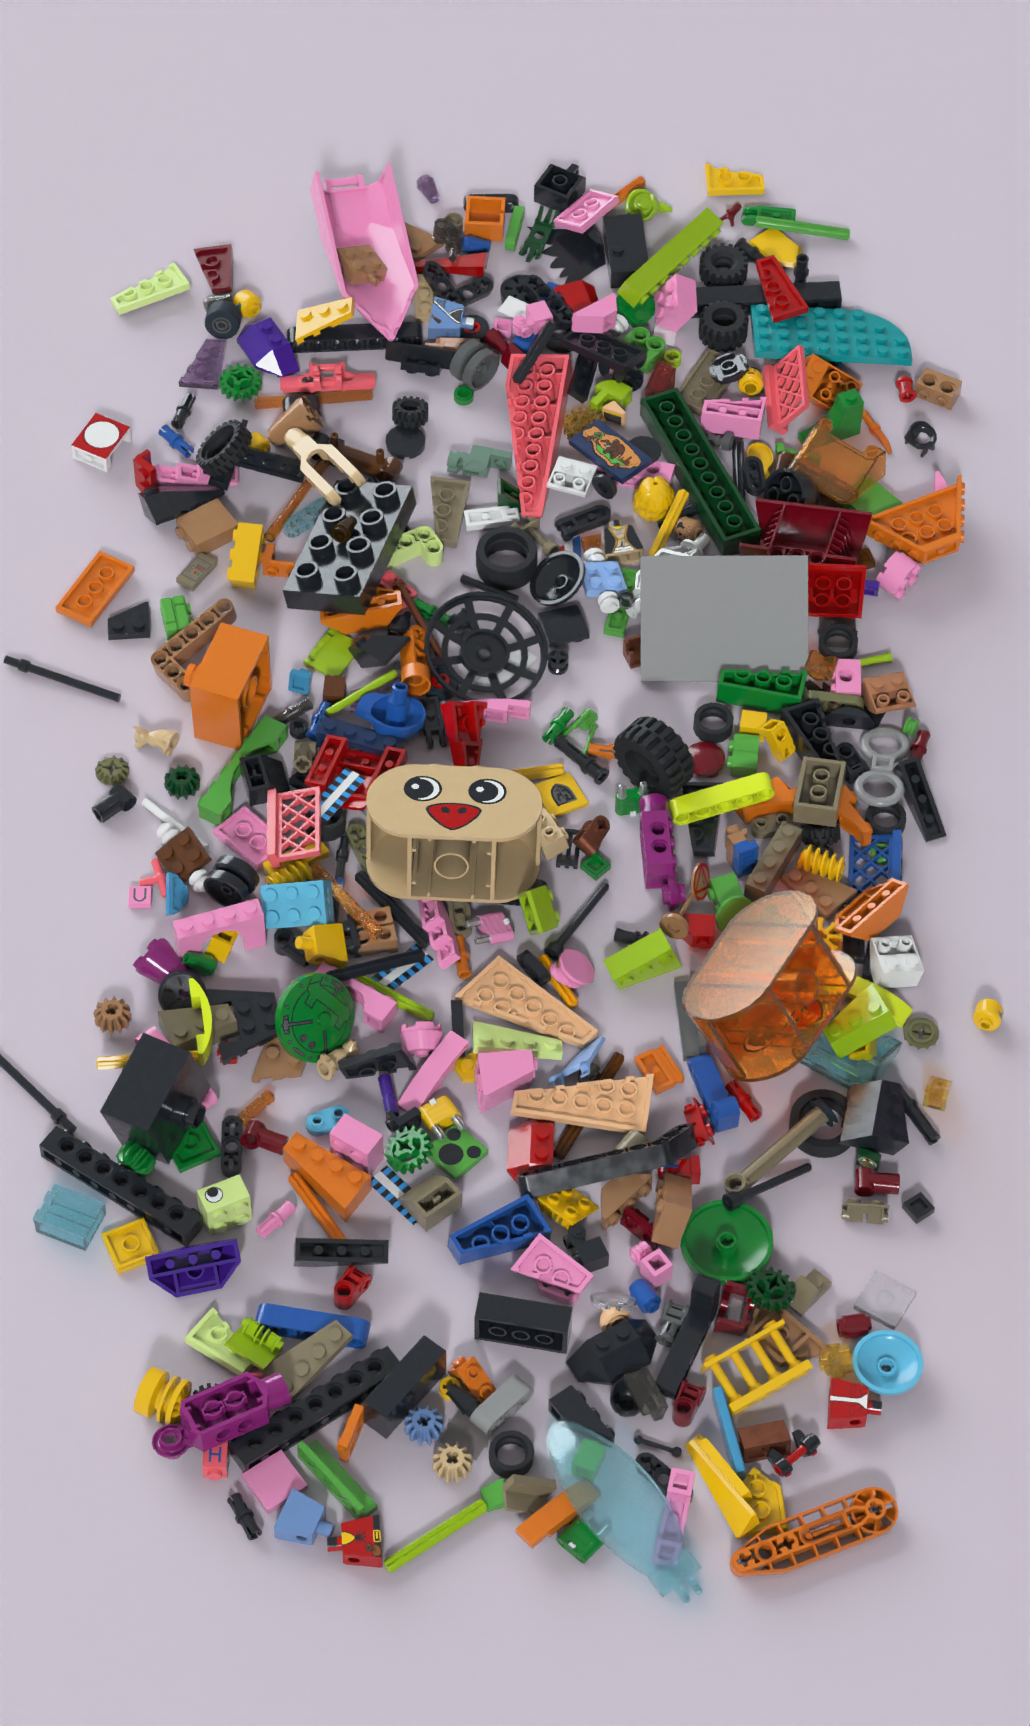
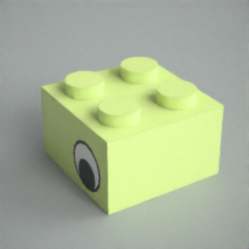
(224, 1205)

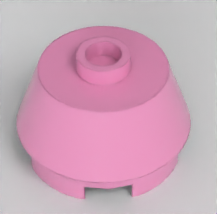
(421, 1038)

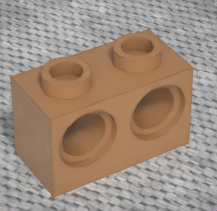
(938, 388)

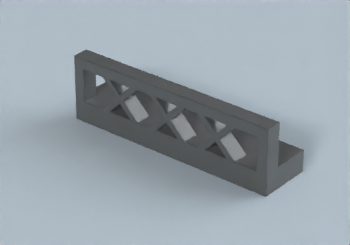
(691, 1039)

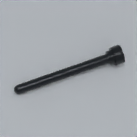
(555, 948)
(734, 1199)

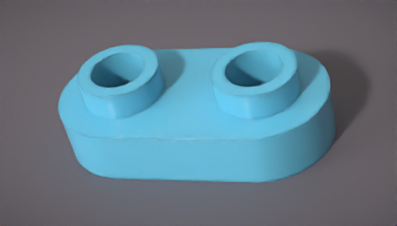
(327, 1120)

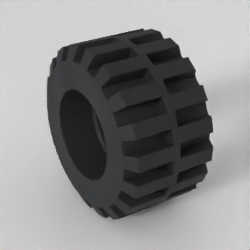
(723, 326)

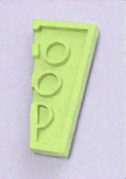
(150, 291)
(494, 1038)

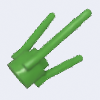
(584, 722)

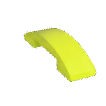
(899, 1009)
(204, 1041)

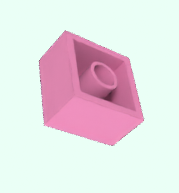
(675, 303)
(357, 1144)

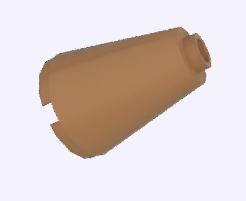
(297, 415)

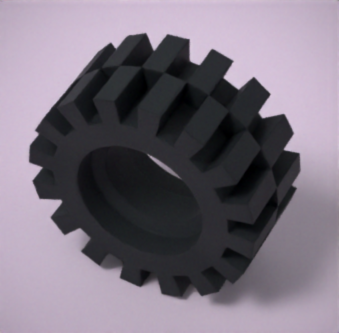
(410, 412)
(820, 834)

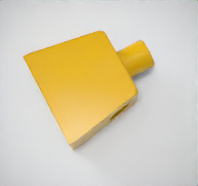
(324, 944)

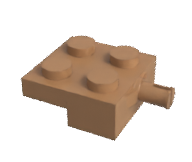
(361, 265)

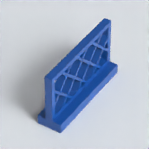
(894, 859)

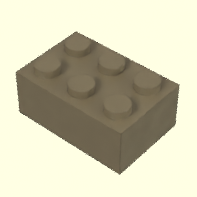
(819, 791)

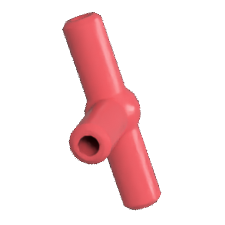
(159, 878)

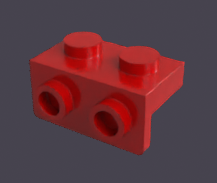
(144, 471)

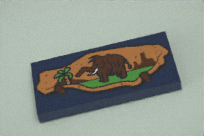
(610, 451)

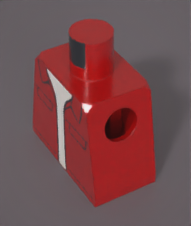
(849, 1405)

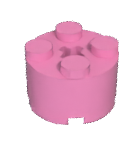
(899, 574)

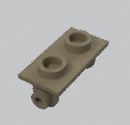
(856, 1209)

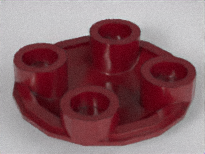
(707, 758)

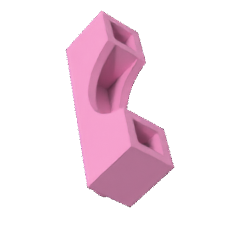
(378, 1009)

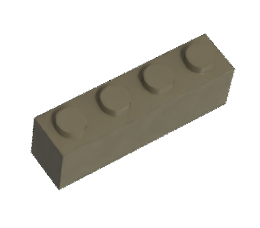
(773, 862)

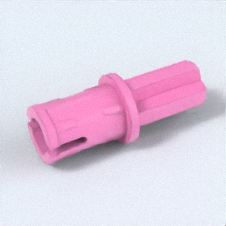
(275, 1219)

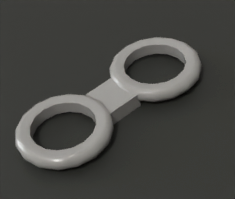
(882, 767)

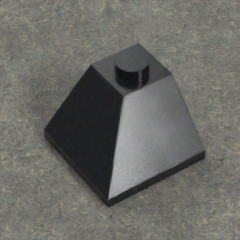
(376, 649)

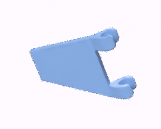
(581, 1061)

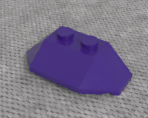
(268, 348)
(194, 1267)

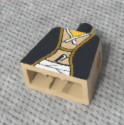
(621, 543)

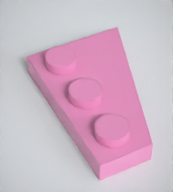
(552, 1266)

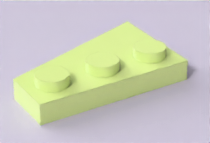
(210, 1338)

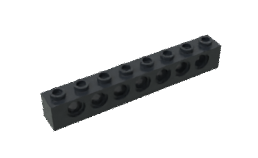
(181, 1230)
(311, 1420)

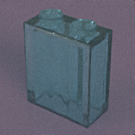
(69, 1217)

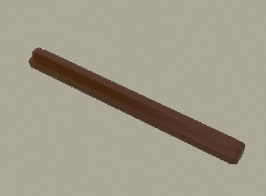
(573, 1130)

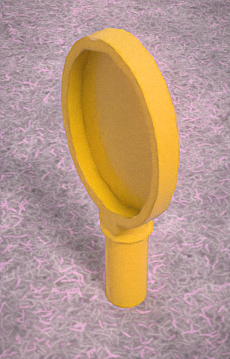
(764, 453)

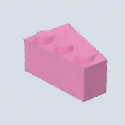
(741, 417)

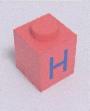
(216, 1462)

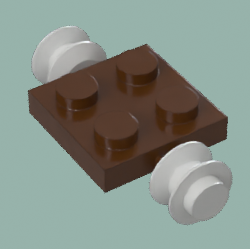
(183, 854)

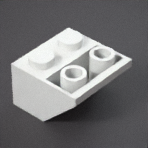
(572, 477)
(895, 961)

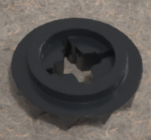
(635, 381)

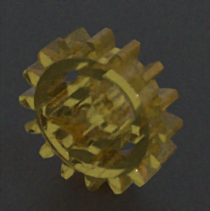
(580, 420)

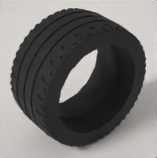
(506, 539)

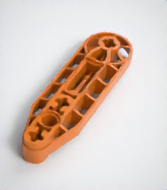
(803, 1541)

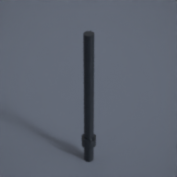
(26, 666)
(342, 856)
(57, 1114)

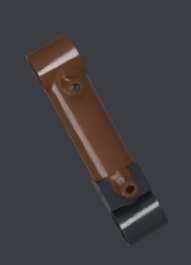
(377, 466)

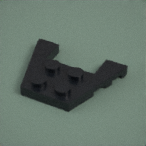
(254, 1017)

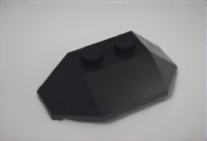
(614, 1353)

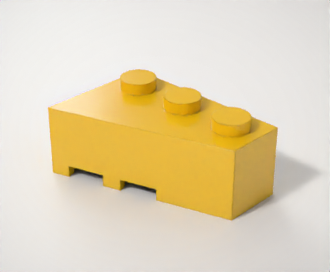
(246, 555)

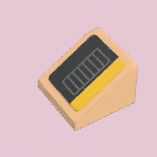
(614, 414)

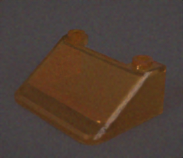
(836, 466)

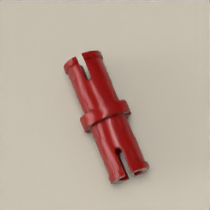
(744, 1100)

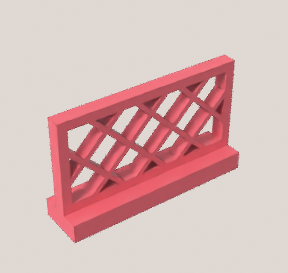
(776, 390)
(278, 811)

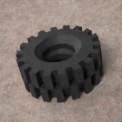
(723, 257)

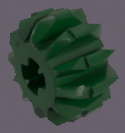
(182, 781)

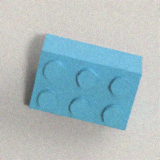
(297, 904)

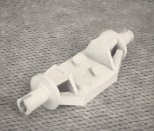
(686, 548)

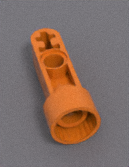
(413, 663)

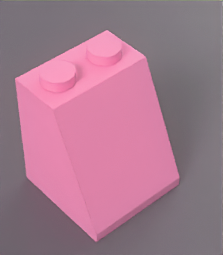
(501, 1074)

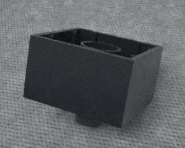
(156, 1097)

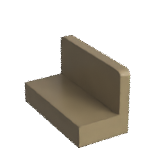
(526, 1493)

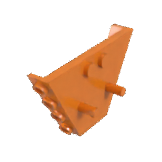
(925, 526)

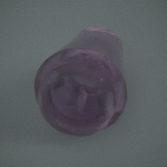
(428, 188)

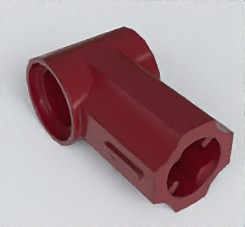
(258, 1135)
(870, 1182)

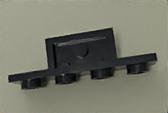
(419, 358)

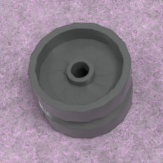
(474, 364)

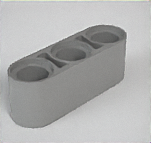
(501, 1405)

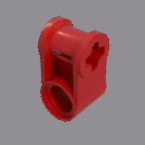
(353, 1284)

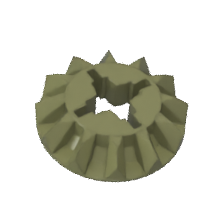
(118, 776)
(930, 1030)

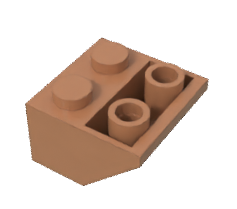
(887, 693)

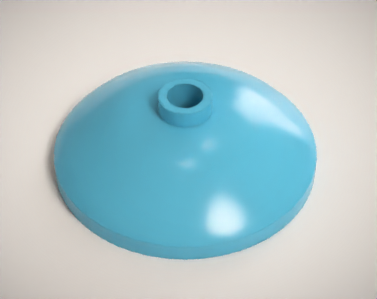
(890, 1351)

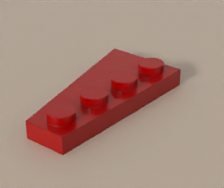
(779, 291)

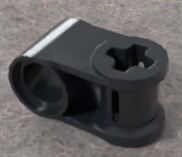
(854, 763)

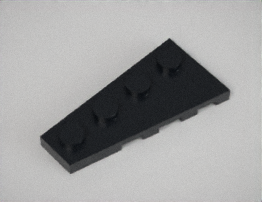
(705, 831)

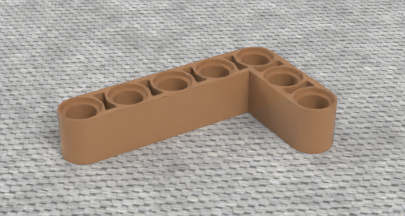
(188, 646)

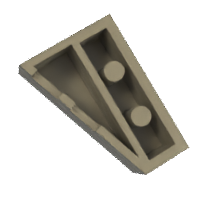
(183, 1025)

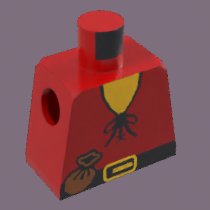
(359, 1542)

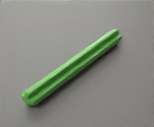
(802, 227)

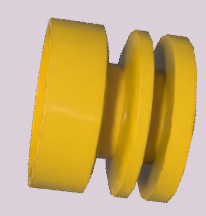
(161, 1396)

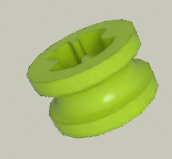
(672, 353)

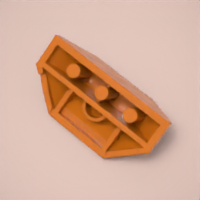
(381, 611)
(872, 910)

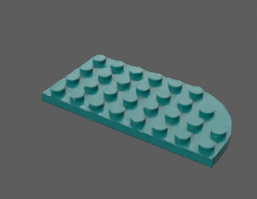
(830, 335)

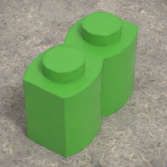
(744, 755)

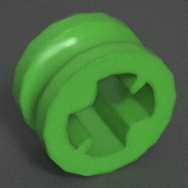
(911, 726)

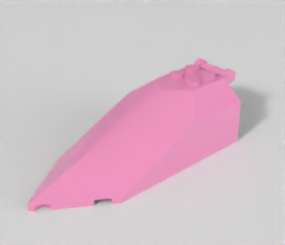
(371, 218)

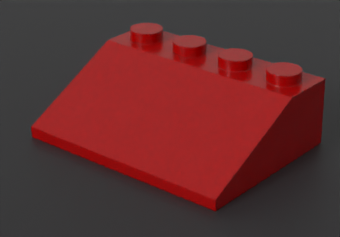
(836, 590)

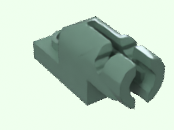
(479, 461)

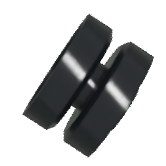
(231, 881)

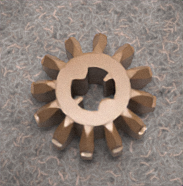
(112, 1015)

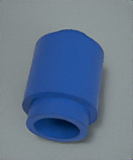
(646, 1296)

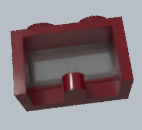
(733, 1309)

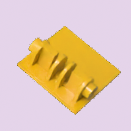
(567, 1206)

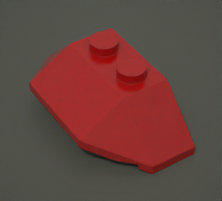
(530, 1146)

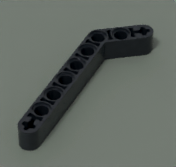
(610, 1164)

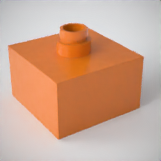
(229, 685)

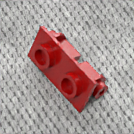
(697, 1115)

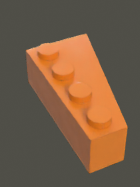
(328, 1175)

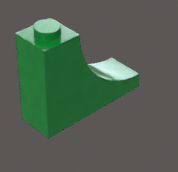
(844, 414)

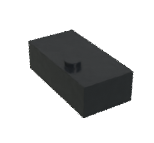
(623, 246)
(523, 1323)
(405, 1386)

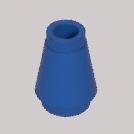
(475, 245)

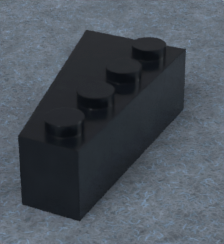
(809, 730)

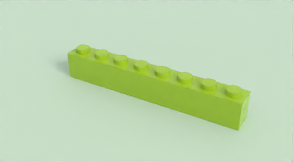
(670, 257)

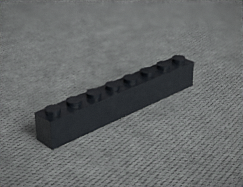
(815, 295)

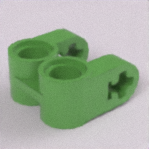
(653, 345)

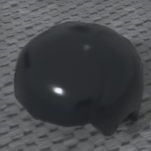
(622, 1401)

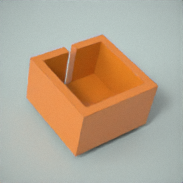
(485, 217)

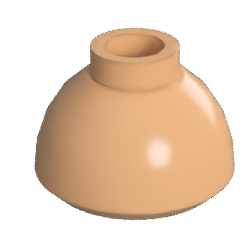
(612, 1317)

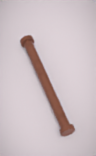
(400, 585)

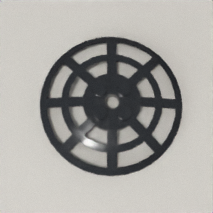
(489, 640)

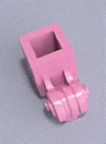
(536, 317)
(653, 1265)

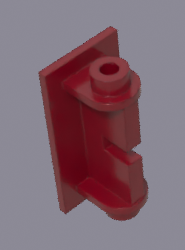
(638, 1224)

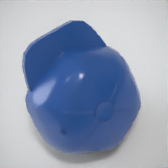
(393, 712)

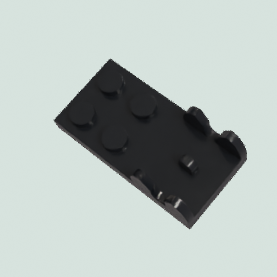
(607, 351)

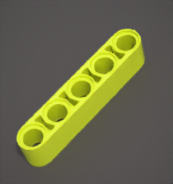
(721, 798)

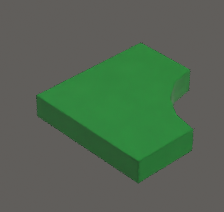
(195, 1149)

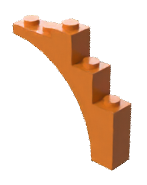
(783, 801)

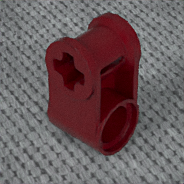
(689, 1400)

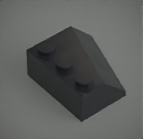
(875, 1117)

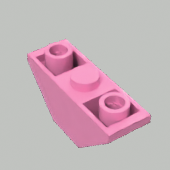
(596, 317)

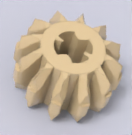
(452, 1471)

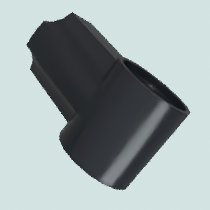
(119, 799)
(289, 949)

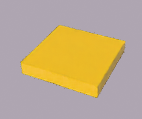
(129, 1245)

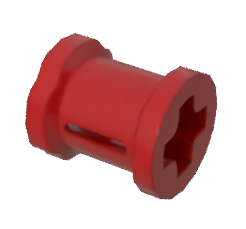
(905, 389)

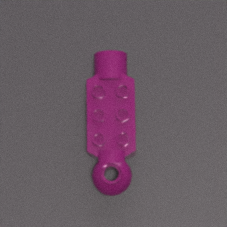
(657, 850)
(222, 1414)

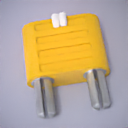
(439, 1115)

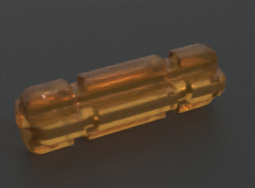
(256, 1107)

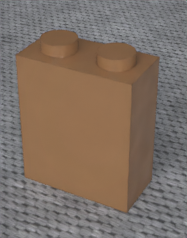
(206, 527)

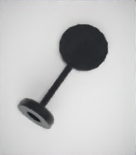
(606, 486)

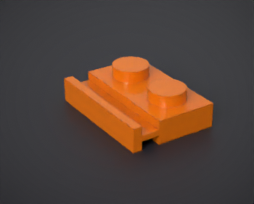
(664, 1069)
(351, 1433)

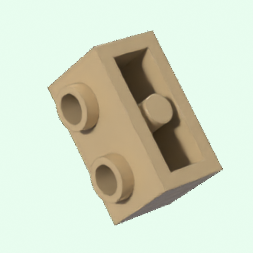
(552, 837)

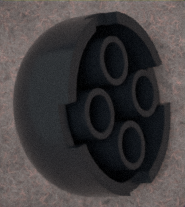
(791, 486)

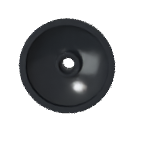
(557, 578)

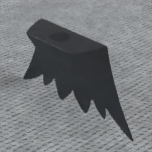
(575, 252)
(848, 716)

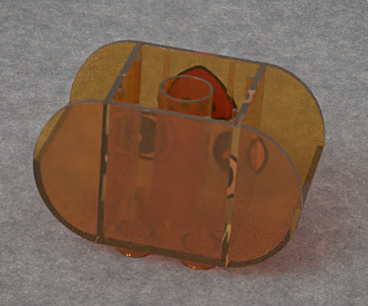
(768, 987)

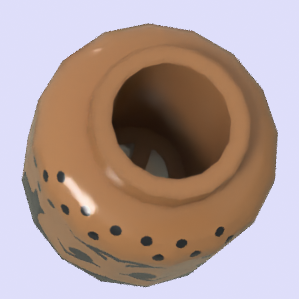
(687, 529)

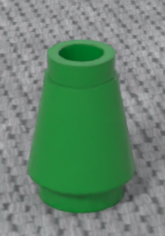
(202, 963)

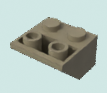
(432, 1200)

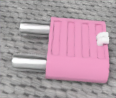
(493, 927)

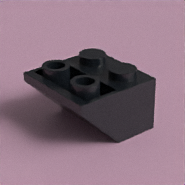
(260, 775)

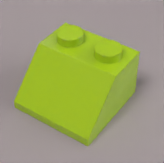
(538, 910)

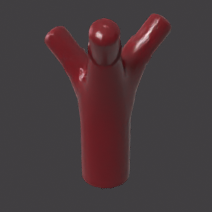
(731, 213)

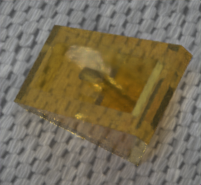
(937, 1093)

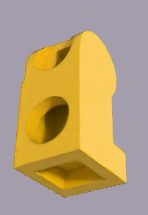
(778, 739)

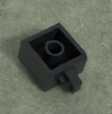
(559, 187)

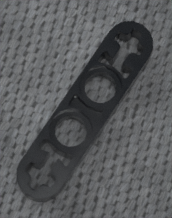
(553, 300)

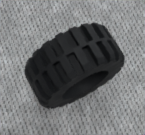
(654, 755)

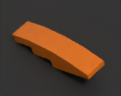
(547, 1520)

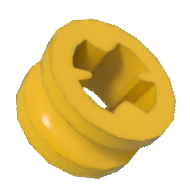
(444, 1383)

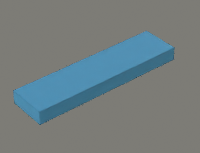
(728, 1432)

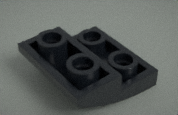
(563, 625)

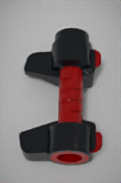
(805, 1447)

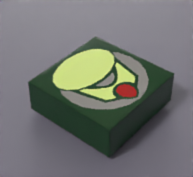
(868, 1159)

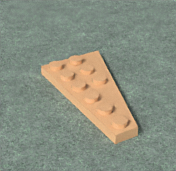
(517, 999)
(591, 1104)

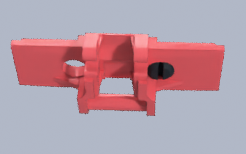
(314, 382)

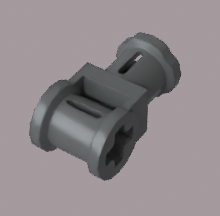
(671, 1321)

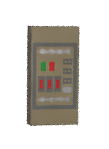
(196, 571)

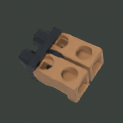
(362, 943)

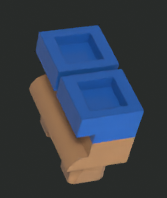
(740, 853)

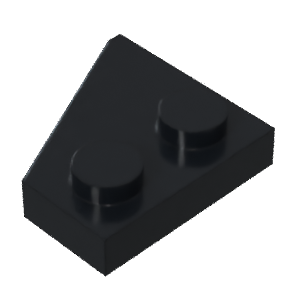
(130, 624)

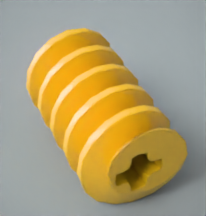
(822, 863)
(292, 874)

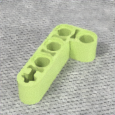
(418, 542)

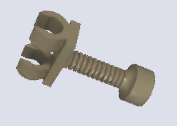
(531, 526)

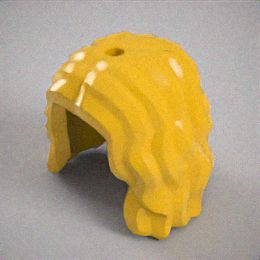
(653, 499)

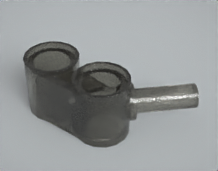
(448, 234)

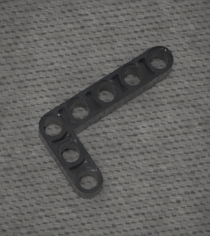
(702, 1311)

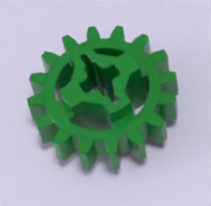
(240, 382)
(408, 1150)

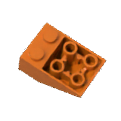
(826, 382)

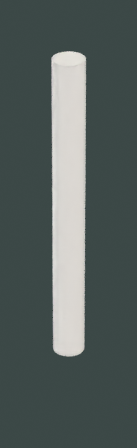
(165, 817)

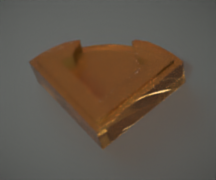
(592, 541)

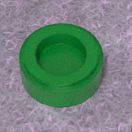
(463, 395)

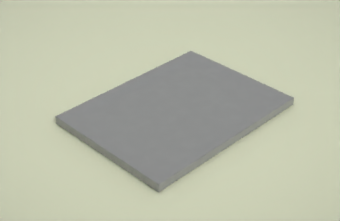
(722, 615)

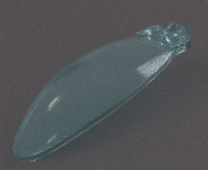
(622, 1506)

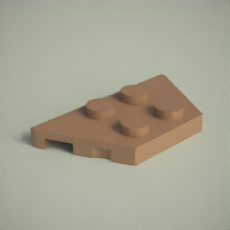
(277, 1063)
(798, 1338)

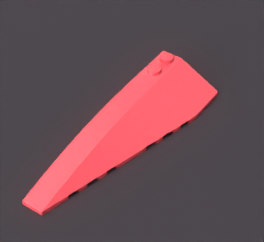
(536, 425)

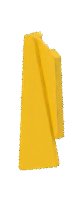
(724, 1486)

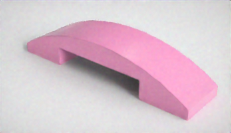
(679, 1494)

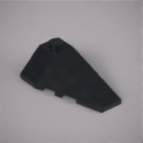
(166, 503)

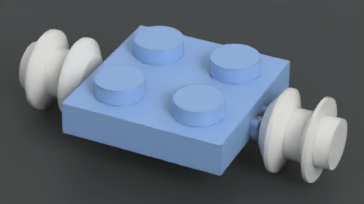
(603, 580)

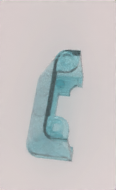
(846, 1071)

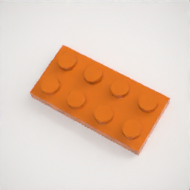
(95, 589)

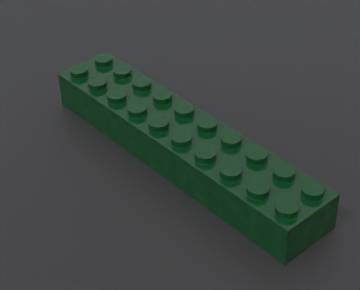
(700, 471)

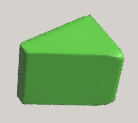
(493, 1495)

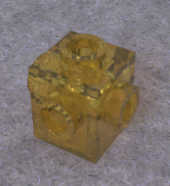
(842, 1366)

